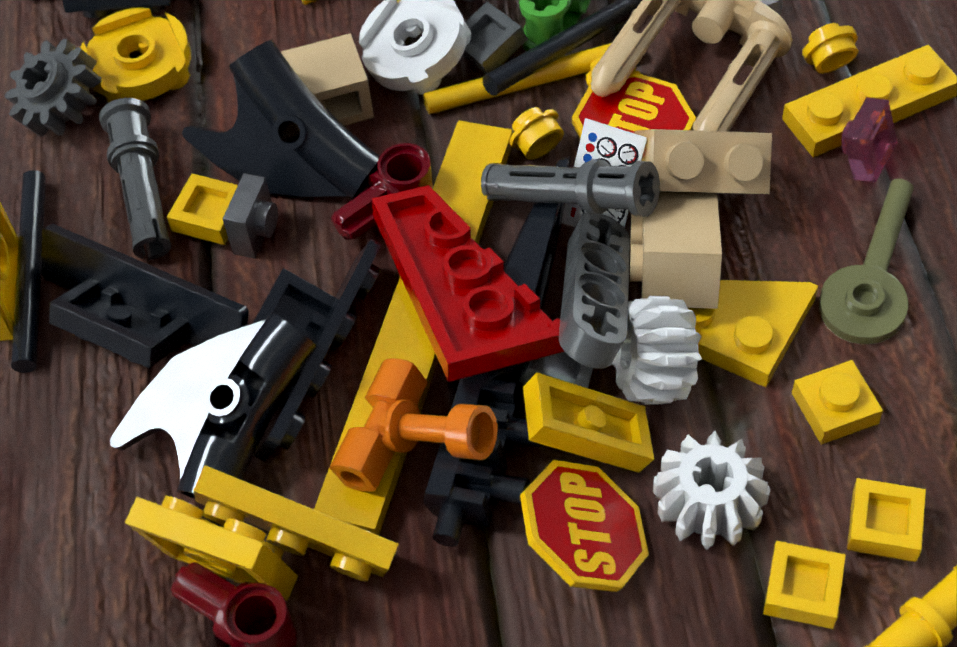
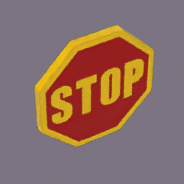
(638, 105)
(584, 526)

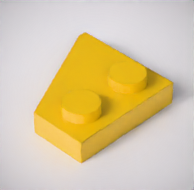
(753, 325)

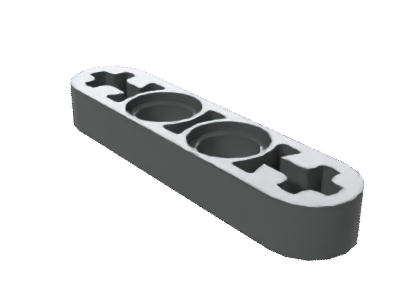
(595, 291)

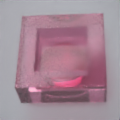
(869, 139)

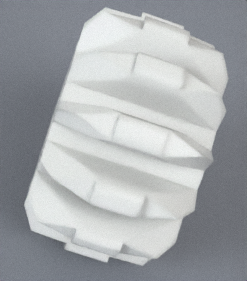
(659, 351)
(711, 490)

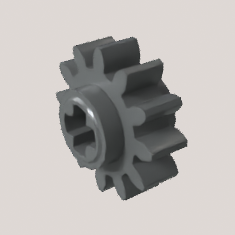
(53, 87)

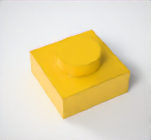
(201, 209)
(836, 402)
(886, 519)
(804, 584)

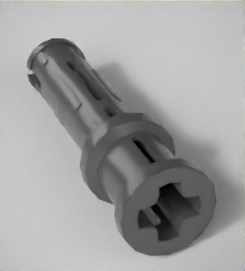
(133, 158)
(592, 186)

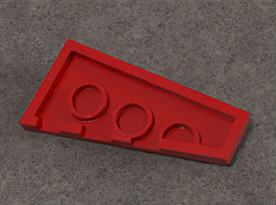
(460, 290)

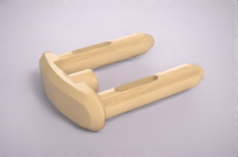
(763, 39)

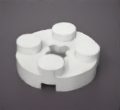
(419, 64)

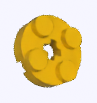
(163, 52)

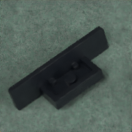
(129, 302)
(324, 322)

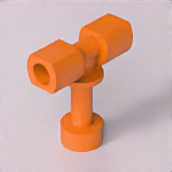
(398, 426)

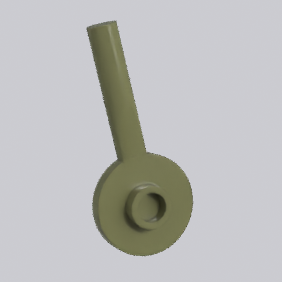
(865, 300)

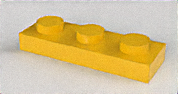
(908, 82)
(294, 525)

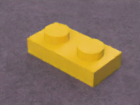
(587, 423)

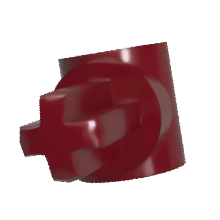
(399, 169)
(235, 607)

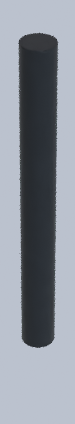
(558, 46)
(28, 273)

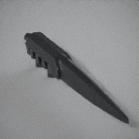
(464, 489)

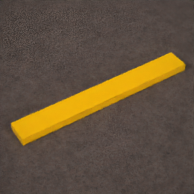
(402, 332)

